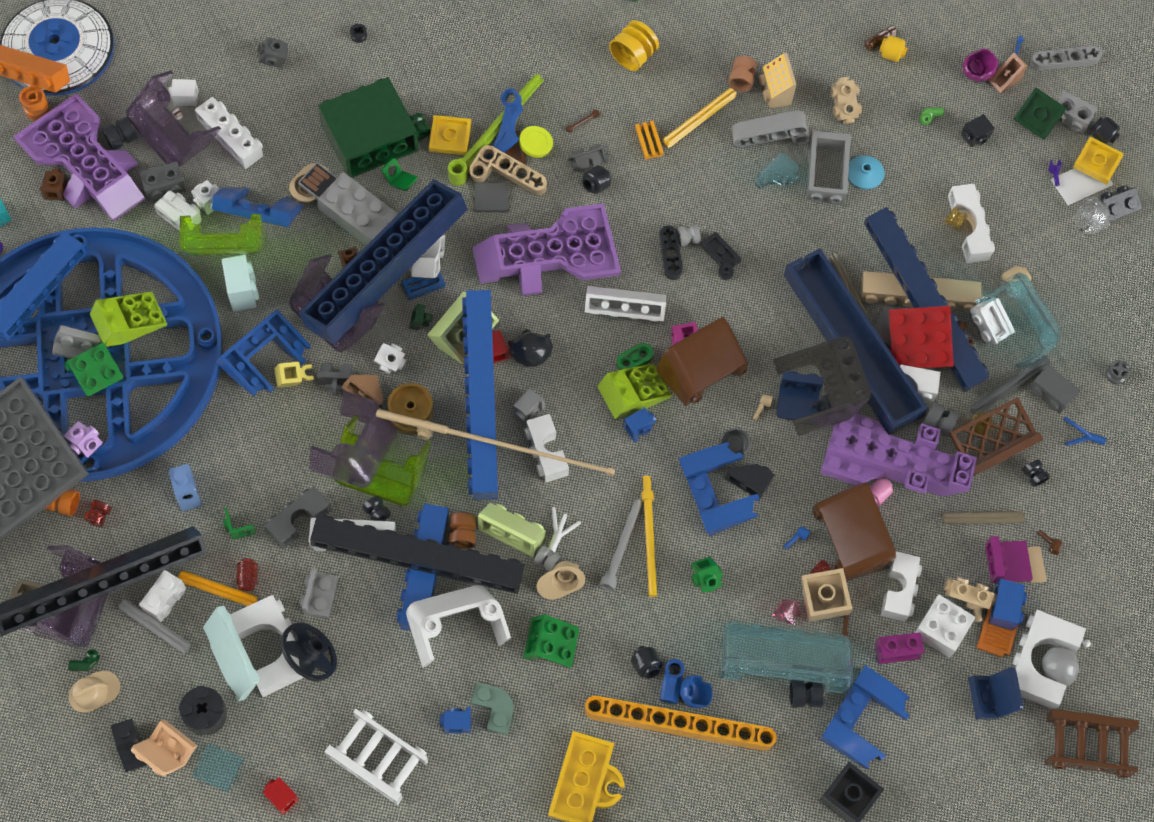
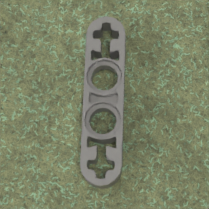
(1065, 55)

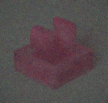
(787, 610)

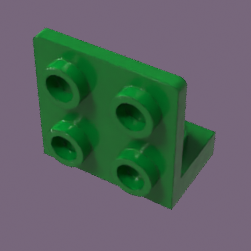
(94, 369)
(551, 640)

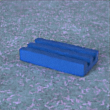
(420, 292)

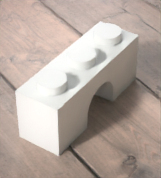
(539, 432)
(899, 604)

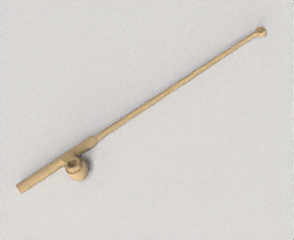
(426, 429)

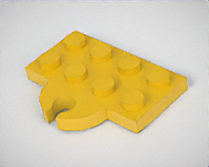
(585, 780)

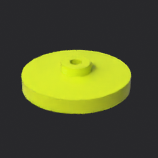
(535, 141)

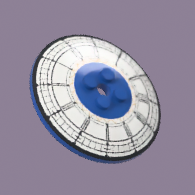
(84, 41)

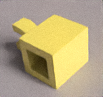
(291, 374)

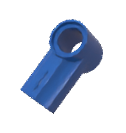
(672, 683)

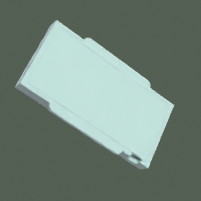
(230, 653)

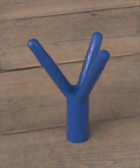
(1088, 436)

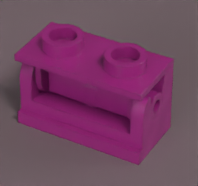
(899, 648)

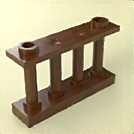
(1103, 725)

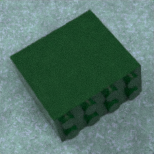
(368, 127)

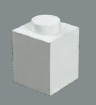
(184, 92)

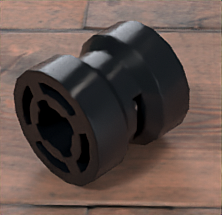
(1036, 473)
(376, 509)

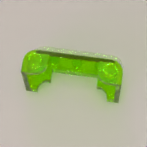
(249, 240)

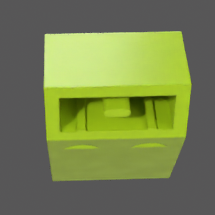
(126, 317)
(633, 389)

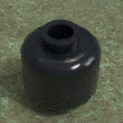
(1105, 130)
(596, 179)
(646, 662)

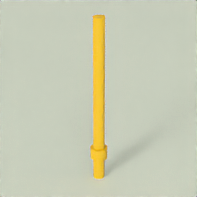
(647, 497)

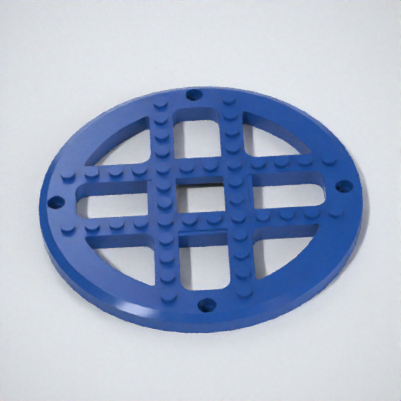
(195, 369)

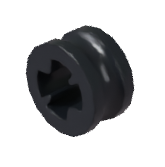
(360, 37)

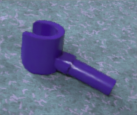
(1054, 169)

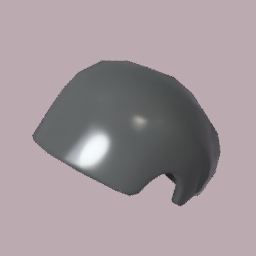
(738, 440)

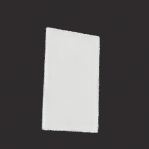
(1077, 186)

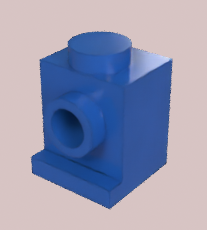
(639, 423)
(456, 720)

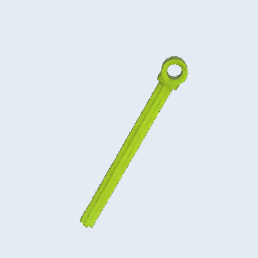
(463, 164)

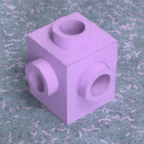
(83, 439)

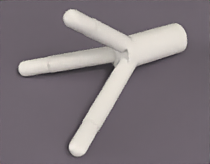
(558, 533)

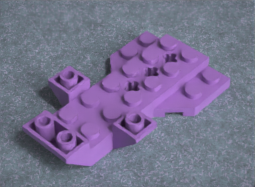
(70, 139)
(530, 252)
(864, 451)

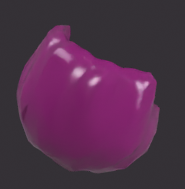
(980, 65)

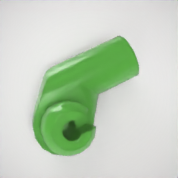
(928, 114)

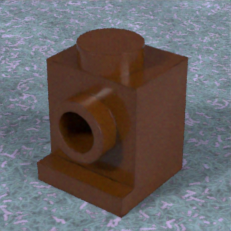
(54, 185)

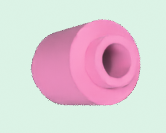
(881, 490)

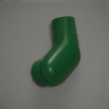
(91, 659)

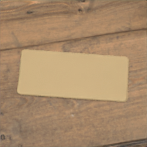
(1037, 564)

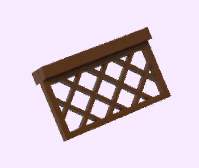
(1007, 450)

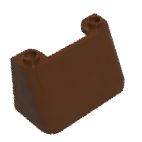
(702, 361)
(856, 531)

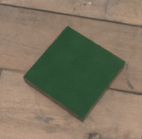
(1040, 113)

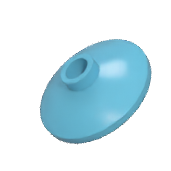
(862, 178)

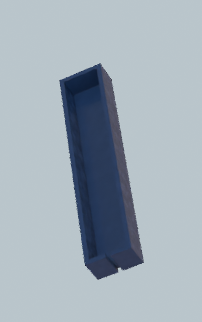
(839, 315)

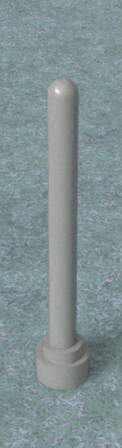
(609, 581)

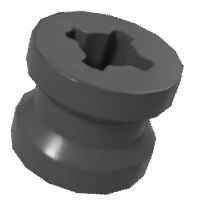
(1121, 368)

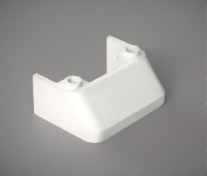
(425, 615)

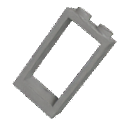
(828, 141)

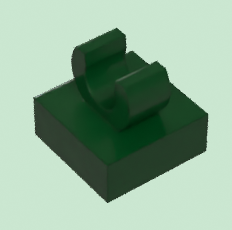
(419, 317)

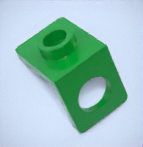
(400, 179)
(235, 533)

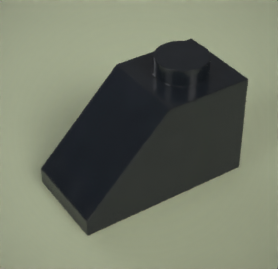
(751, 478)
(125, 736)

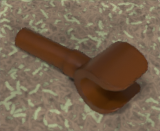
(1056, 544)

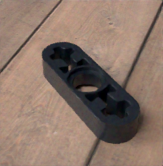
(667, 260)

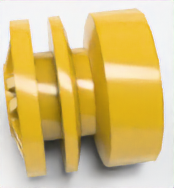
(634, 45)

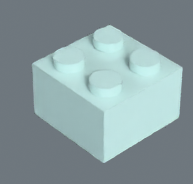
(240, 282)

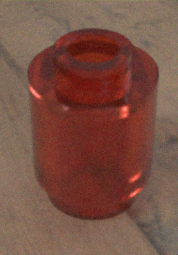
(247, 574)

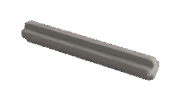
(154, 626)

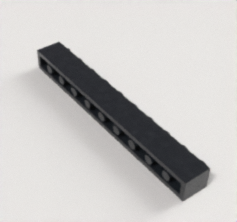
(417, 554)
(100, 579)

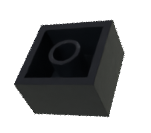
(851, 794)

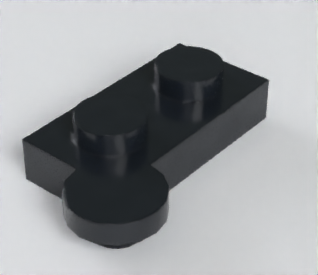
(721, 254)

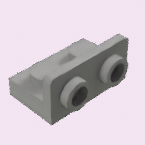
(72, 342)
(319, 594)

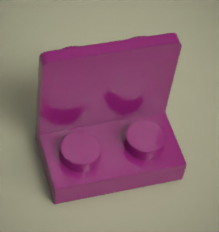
(1008, 560)

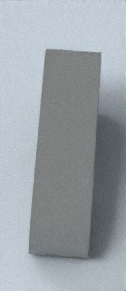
(772, 128)

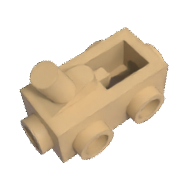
(844, 95)
(976, 597)

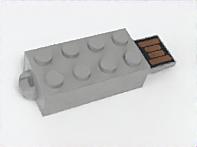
(347, 203)

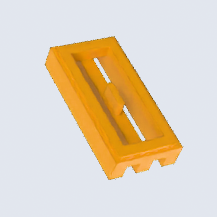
(645, 127)

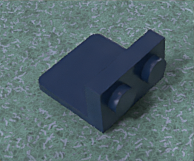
(798, 394)
(995, 695)

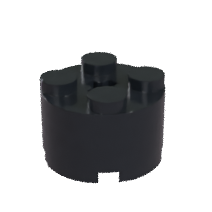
(201, 722)

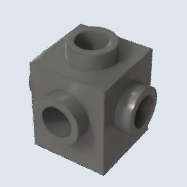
(273, 52)

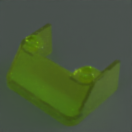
(392, 481)

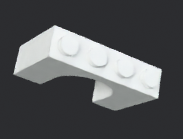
(267, 616)
(1044, 630)

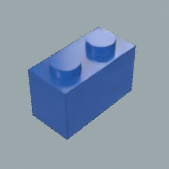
(1008, 604)

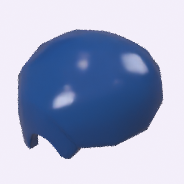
(696, 692)

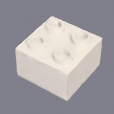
(945, 626)

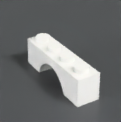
(978, 245)

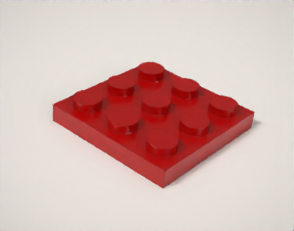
(922, 336)

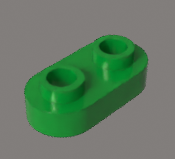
(633, 356)

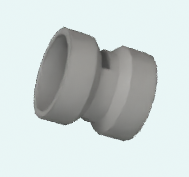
(688, 235)
(547, 558)

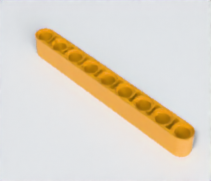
(690, 720)

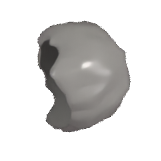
(1060, 665)

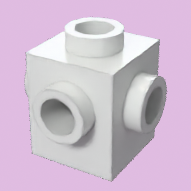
(203, 196)
(382, 358)

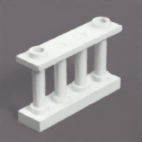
(357, 765)

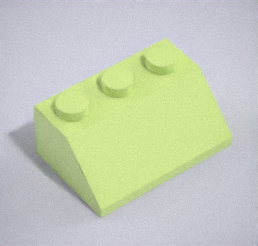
(449, 331)
(511, 529)

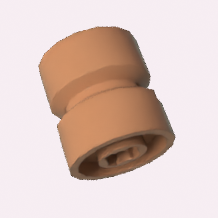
(743, 73)

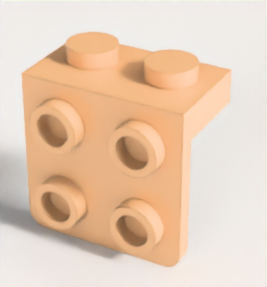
(165, 749)

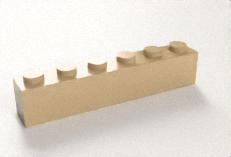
(886, 289)

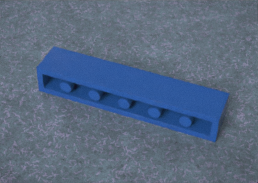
(39, 283)
(421, 585)

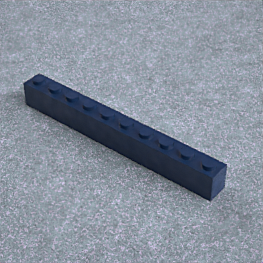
(923, 291)

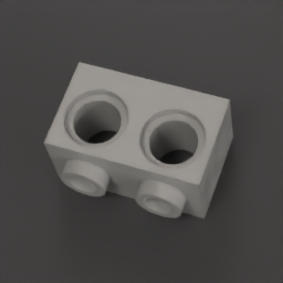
(1077, 114)

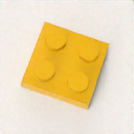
(450, 135)
(1098, 160)

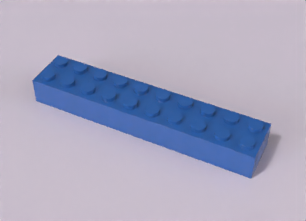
(481, 398)

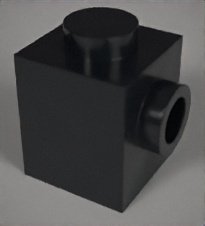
(977, 131)

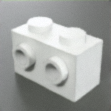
(163, 596)

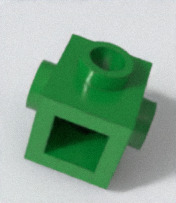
(706, 574)

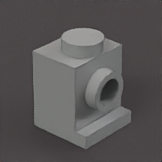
(528, 406)

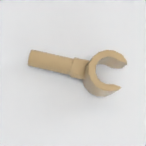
(764, 401)

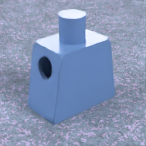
(184, 484)

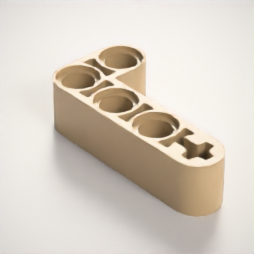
(509, 173)

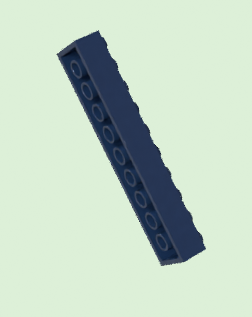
(383, 261)

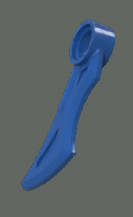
(507, 135)

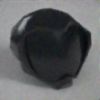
(530, 348)

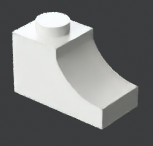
(924, 381)

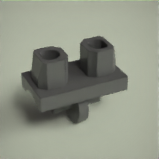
(334, 380)

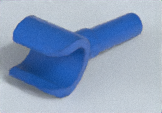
(801, 533)

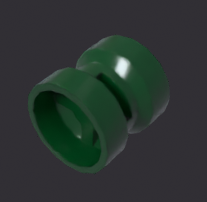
(422, 128)

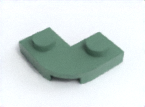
(500, 705)

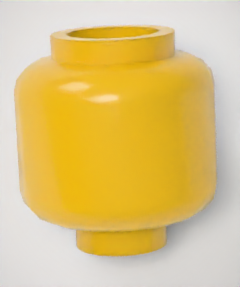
(893, 48)

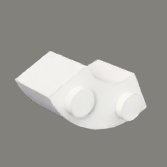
(429, 263)

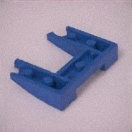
(232, 201)
(236, 359)
(715, 517)
(839, 731)

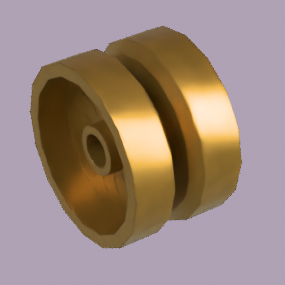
(411, 401)

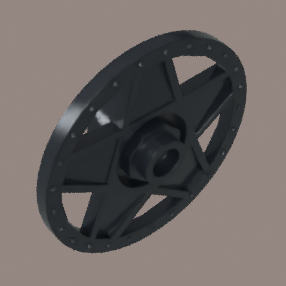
(308, 651)

